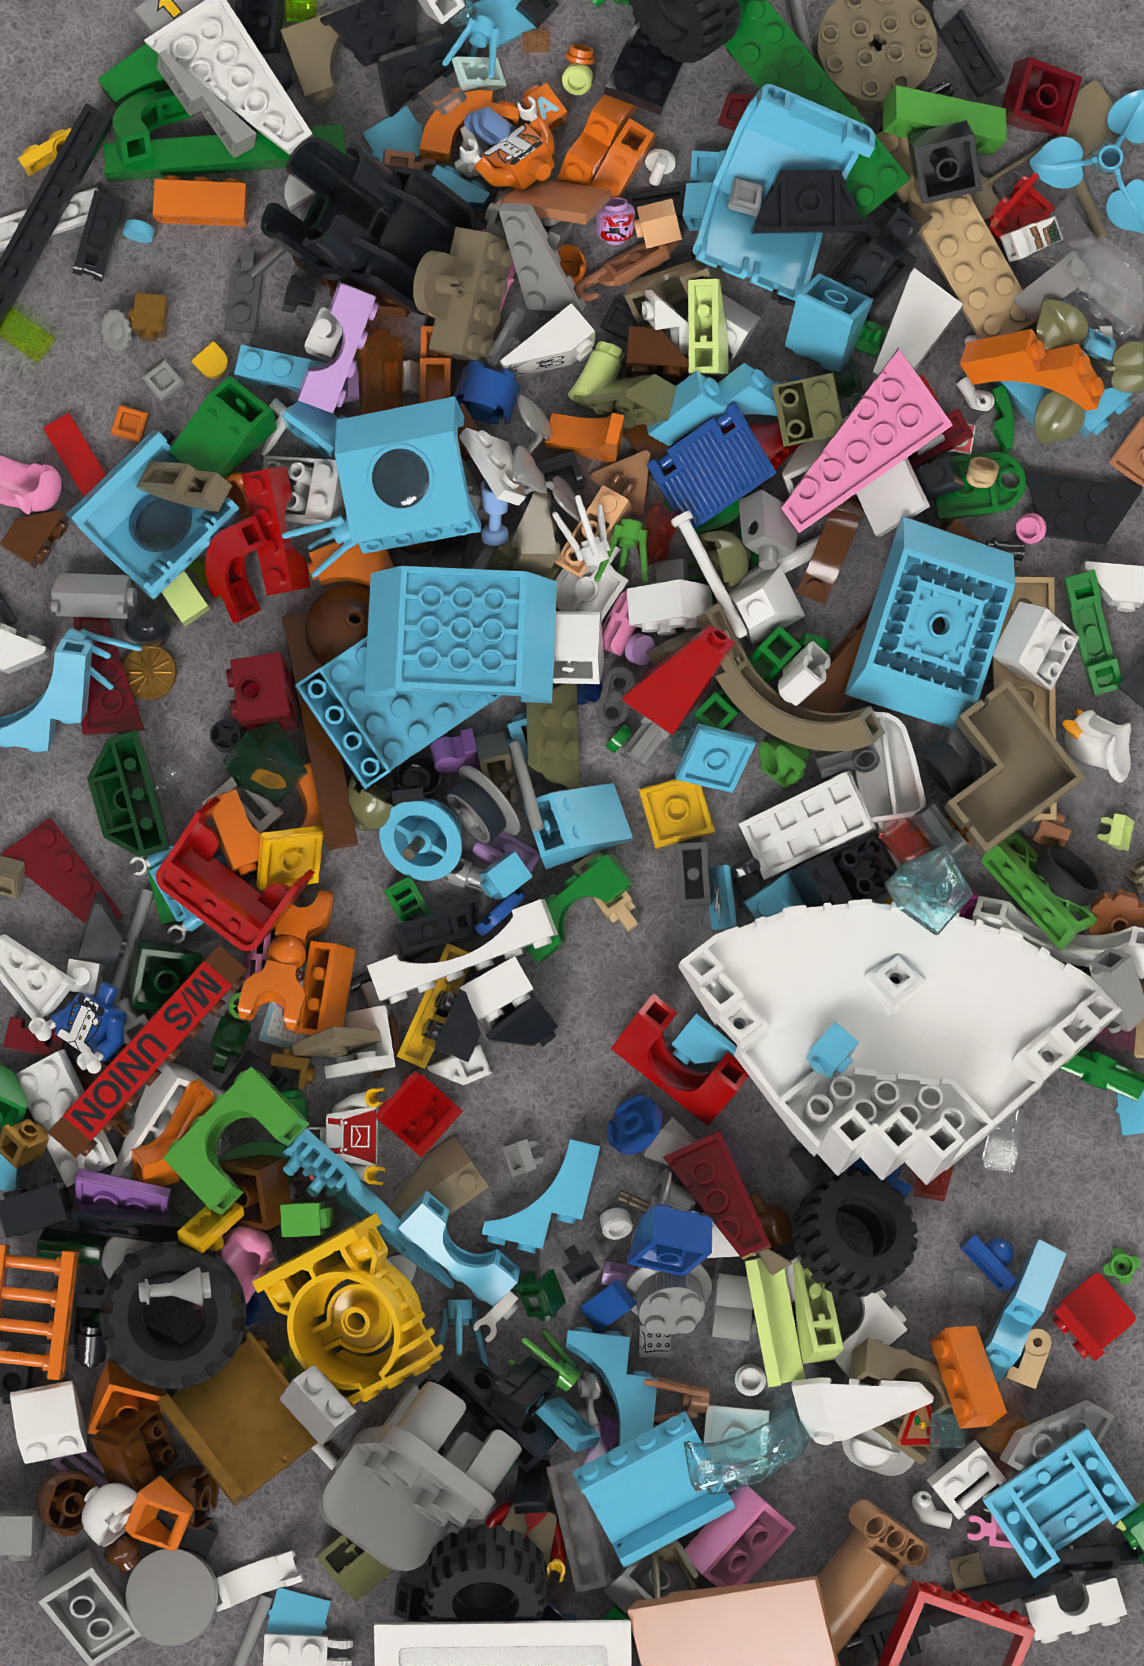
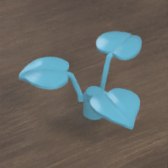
(1061, 162)

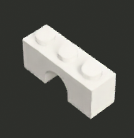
(1101, 1604)

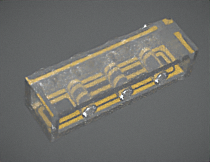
(578, 1527)

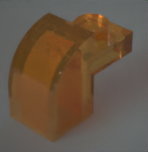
(999, 1433)

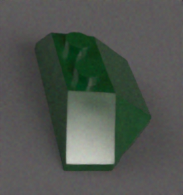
(128, 797)

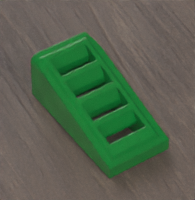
(400, 887)

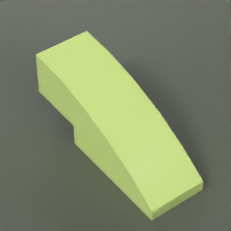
(185, 599)

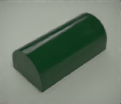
(55, 1241)

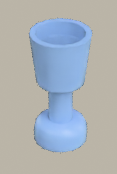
(494, 533)

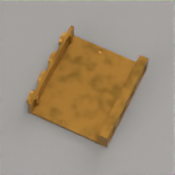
(240, 1422)

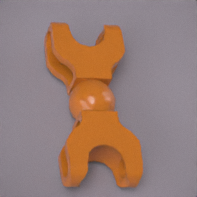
(285, 956)

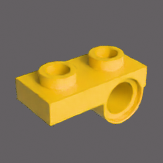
(38, 157)

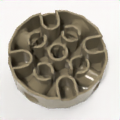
(859, 71)

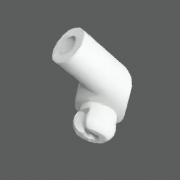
(927, 1512)

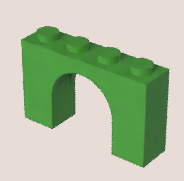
(196, 1154)

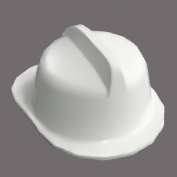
(876, 1454)

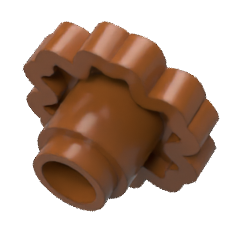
(1116, 912)

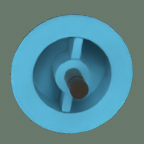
(422, 839)

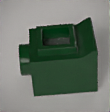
(542, 1296)

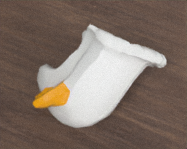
(1099, 743)

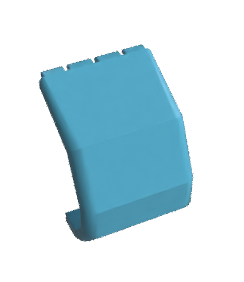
(772, 136)

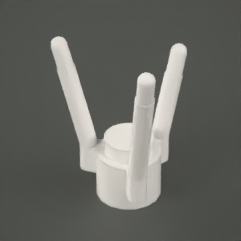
(593, 549)

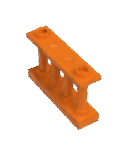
(60, 1299)

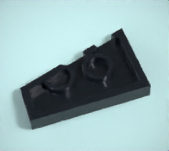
(414, 68)

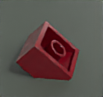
(1040, 97)

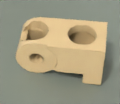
(1032, 1359)

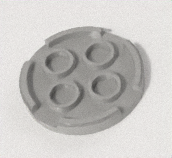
(172, 1597)

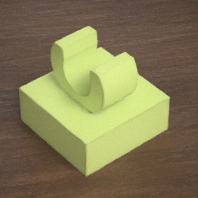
(1120, 832)

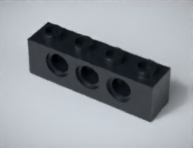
(472, 1383)

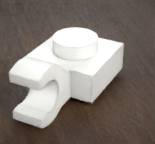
(503, 1308)

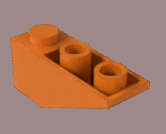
(624, 158)

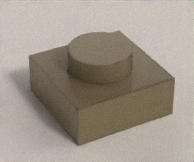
(966, 1570)

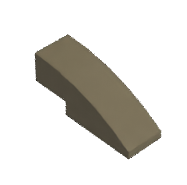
(184, 485)

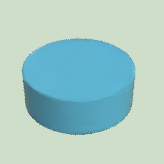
(138, 231)

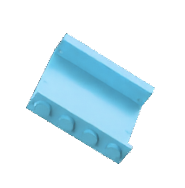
(646, 1491)

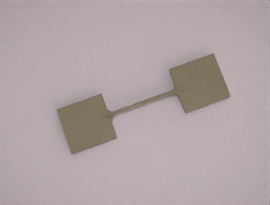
(1086, 127)

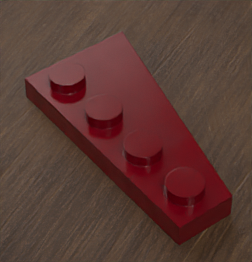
(108, 709)
(717, 1186)

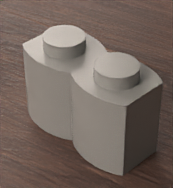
(732, 1308)

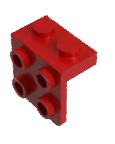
(1023, 208)
(418, 1113)
(1092, 1316)

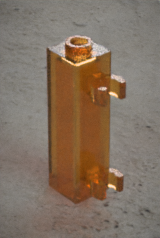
(380, 372)

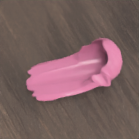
(28, 486)
(248, 1255)

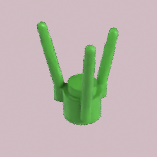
(628, 533)
(566, 1370)

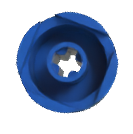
(487, 393)

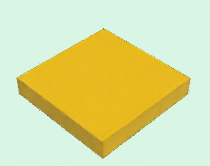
(675, 812)
(289, 855)

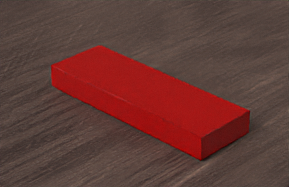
(75, 453)

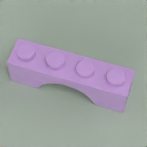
(324, 384)

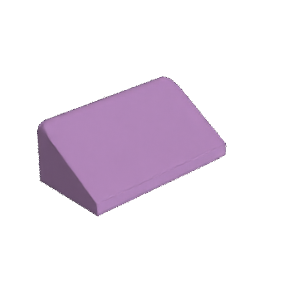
(503, 844)

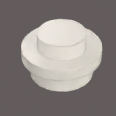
(750, 1379)

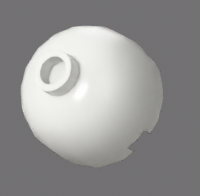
(107, 1512)

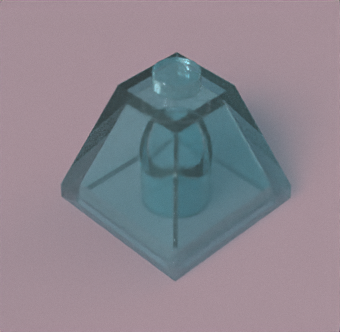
(930, 889)

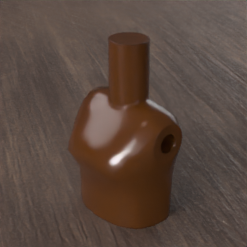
(774, 1221)

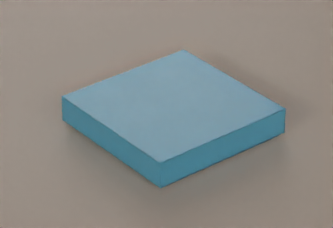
(715, 758)

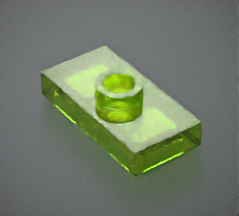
(26, 336)

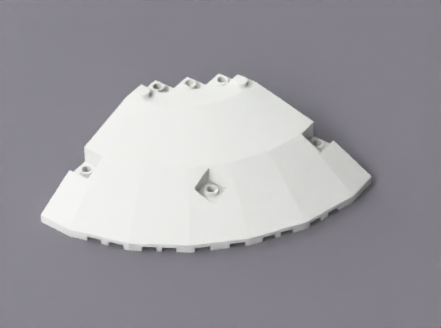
(934, 1054)

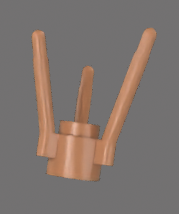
(692, 1397)

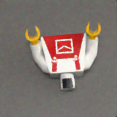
(353, 1133)

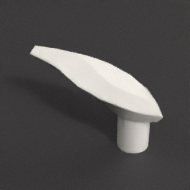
(279, 408)

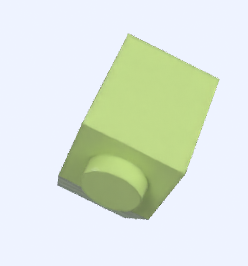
(707, 328)
(815, 1318)

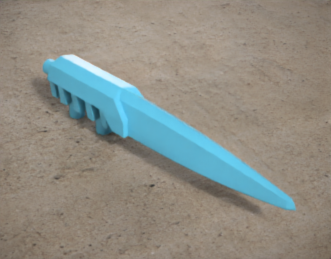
(355, 1195)

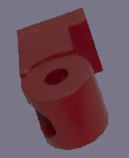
(24, 1040)

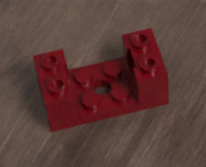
(263, 692)

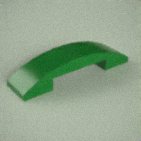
(1090, 626)

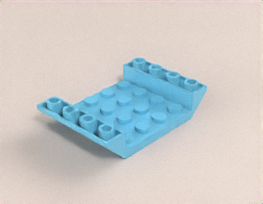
(461, 632)
(379, 730)

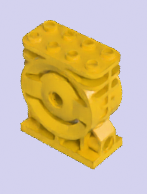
(379, 1295)

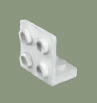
(371, 1058)

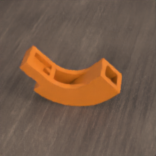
(443, 130)

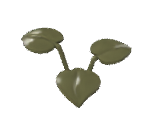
(1062, 326)

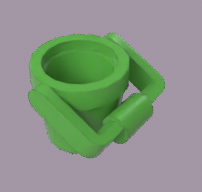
(782, 757)

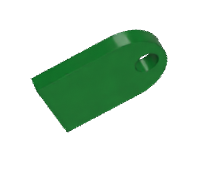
(982, 501)

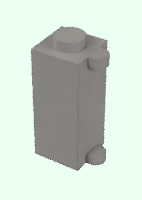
(1054, 284)
(93, 595)
(1120, 981)

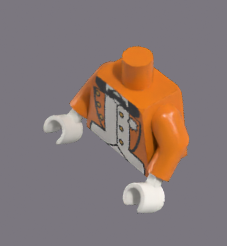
(519, 157)

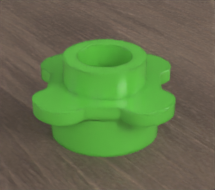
(1130, 1264)

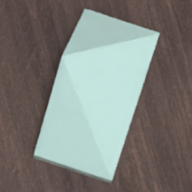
(473, 74)

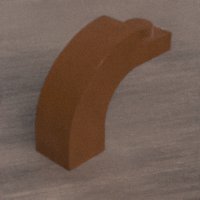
(831, 550)

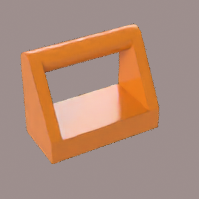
(142, 1519)

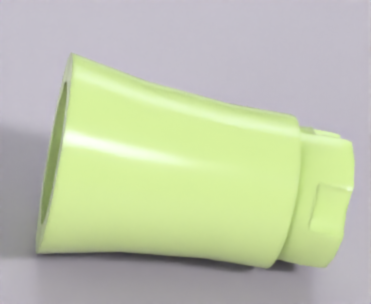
(599, 370)

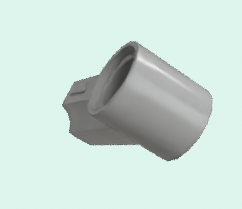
(645, 741)

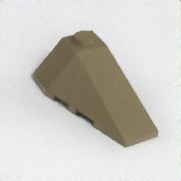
(447, 1176)

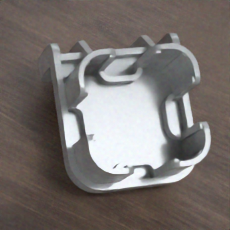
(396, 1489)

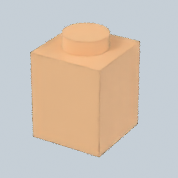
(657, 223)

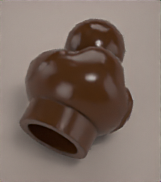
(123, 1553)

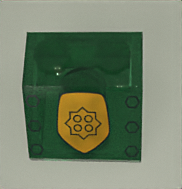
(265, 763)

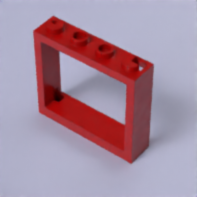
(961, 1604)

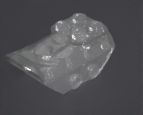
(1115, 281)

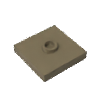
(336, 1042)

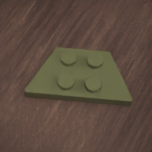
(554, 737)

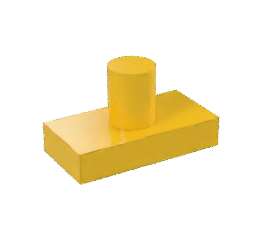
(207, 1228)

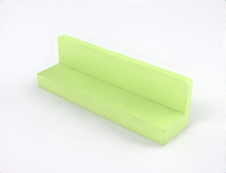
(774, 1323)

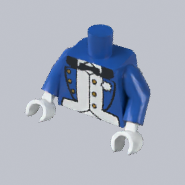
(89, 1025)

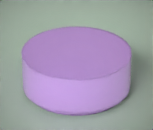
(637, 647)

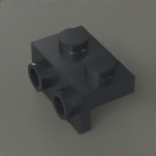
(262, 22)

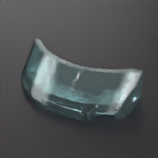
(748, 1457)

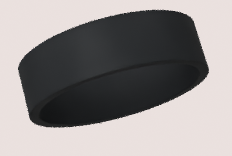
(1060, 882)

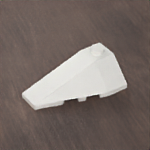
(846, 1410)

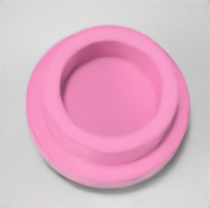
(1031, 528)

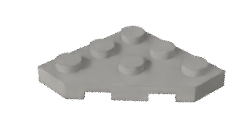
(1045, 1435)

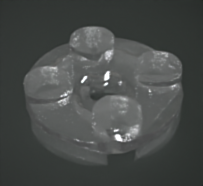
(553, 1251)

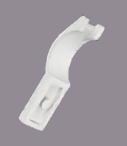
(257, 1579)

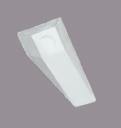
(155, 1111)

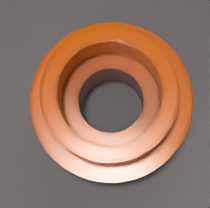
(580, 54)

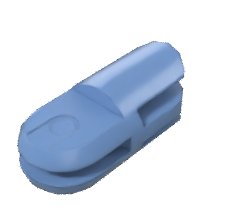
(488, 125)

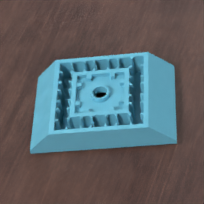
(901, 656)

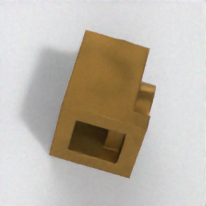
(28, 1137)

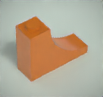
(587, 437)
(350, 566)

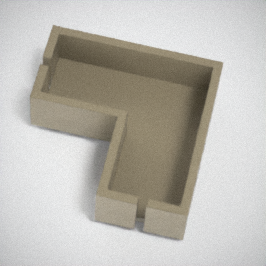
(1025, 773)

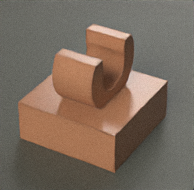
(1052, 832)

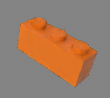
(200, 201)
(326, 986)
(968, 1377)

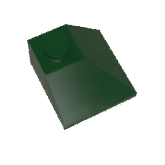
(158, 972)

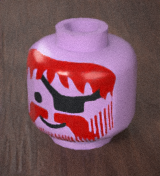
(616, 221)

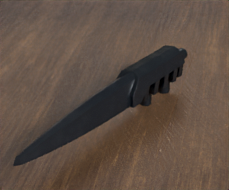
(875, 1631)

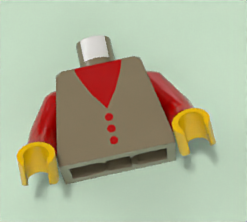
(540, 1527)

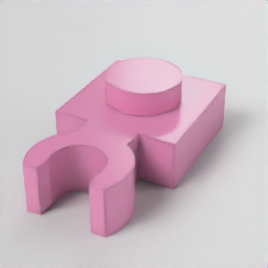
(991, 1529)

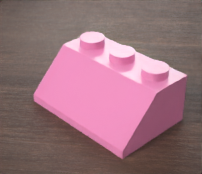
(739, 1541)

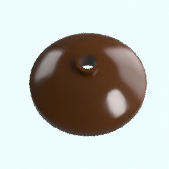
(329, 624)

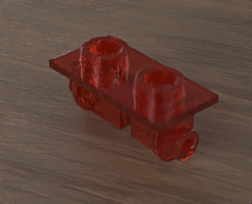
(659, 539)

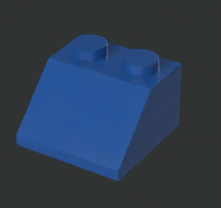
(671, 1240)

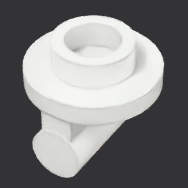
(659, 163)

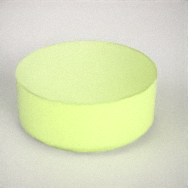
(577, 78)

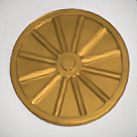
(150, 672)

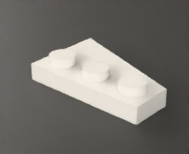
(495, 463)
(31, 979)

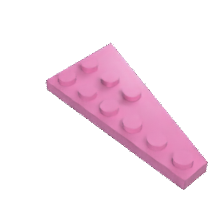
(881, 431)

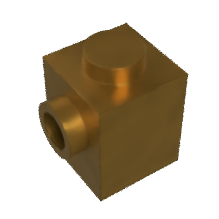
(149, 316)

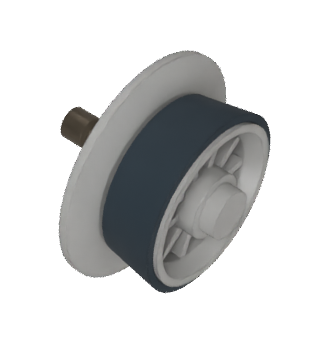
(482, 805)

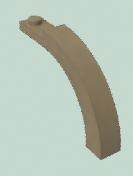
(783, 719)

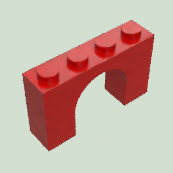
(645, 1050)

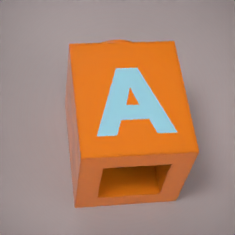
(547, 105)

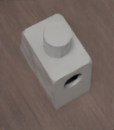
(766, 528)

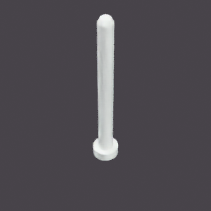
(709, 572)

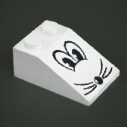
(554, 345)

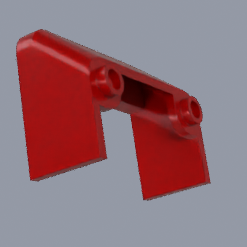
(216, 892)

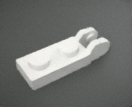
(303, 1650)

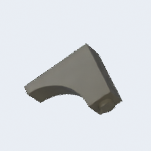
(312, 54)

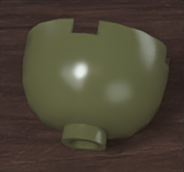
(727, 556)
(370, 805)

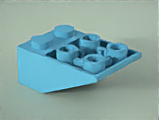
(580, 823)

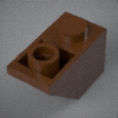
(33, 535)

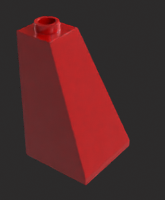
(678, 681)

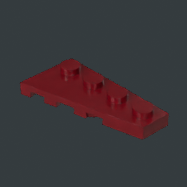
(58, 869)

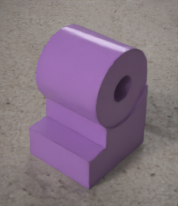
(453, 753)

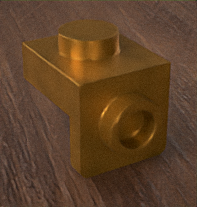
(288, 1060)

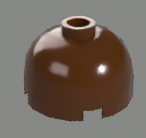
(199, 1490)
(62, 1501)

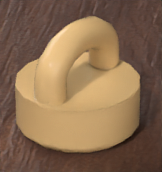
(982, 472)

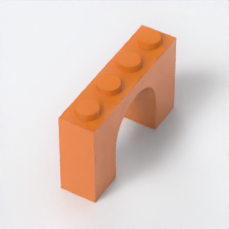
(238, 837)

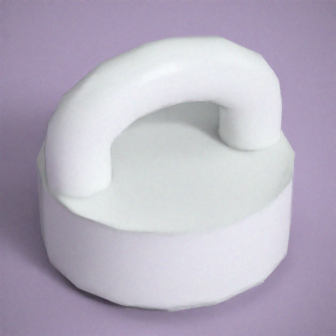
(616, 1223)

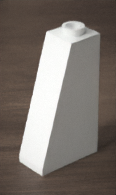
(918, 321)

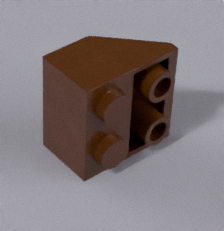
(654, 353)
(135, 1448)

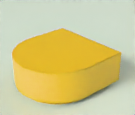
(211, 361)

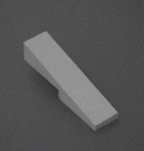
(196, 97)

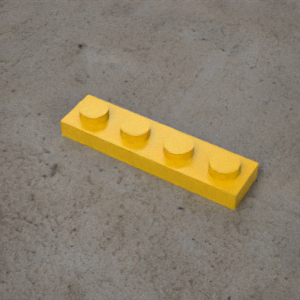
(412, 1048)

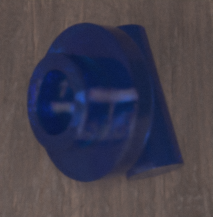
(588, 693)

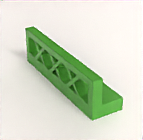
(1033, 892)

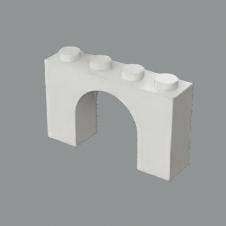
(875, 1323)

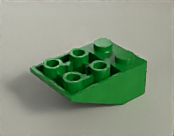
(224, 429)

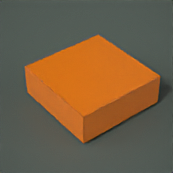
(129, 424)

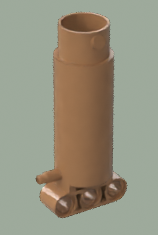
(866, 1568)

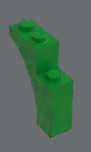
(132, 76)

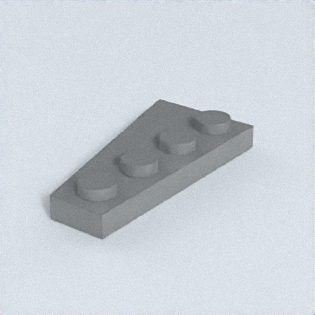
(535, 262)

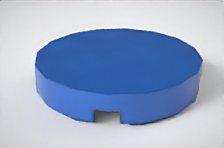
(499, 912)
(634, 1125)

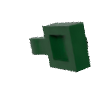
(228, 1041)

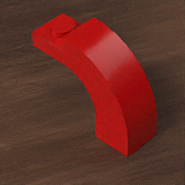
(226, 567)

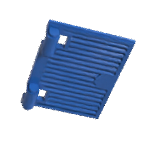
(712, 467)

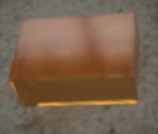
(536, 42)

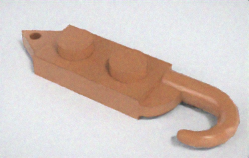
(625, 267)

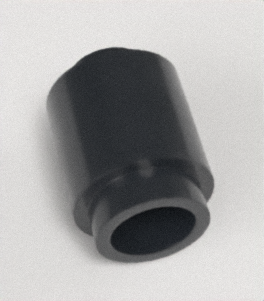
(89, 1345)

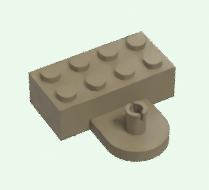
(464, 293)

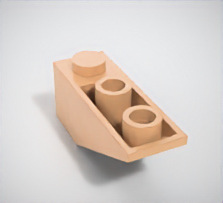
(614, 508)

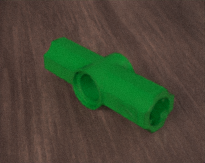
(1105, 1074)

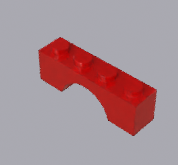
(267, 499)

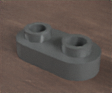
(612, 697)

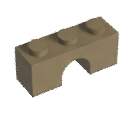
(669, 284)

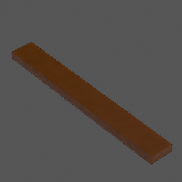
(322, 753)

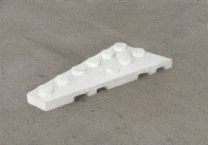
(226, 61)

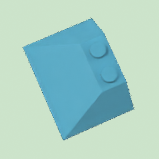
(1059, 1501)

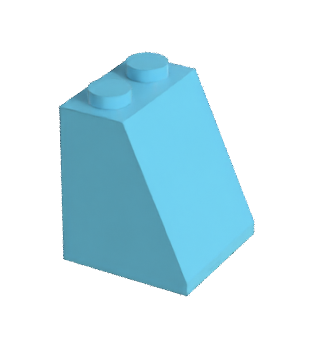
(827, 322)

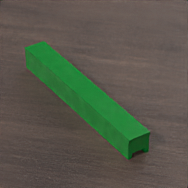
(207, 156)

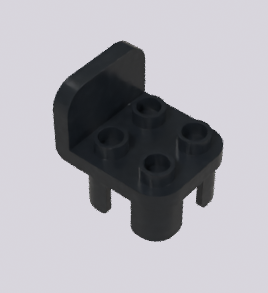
(366, 219)

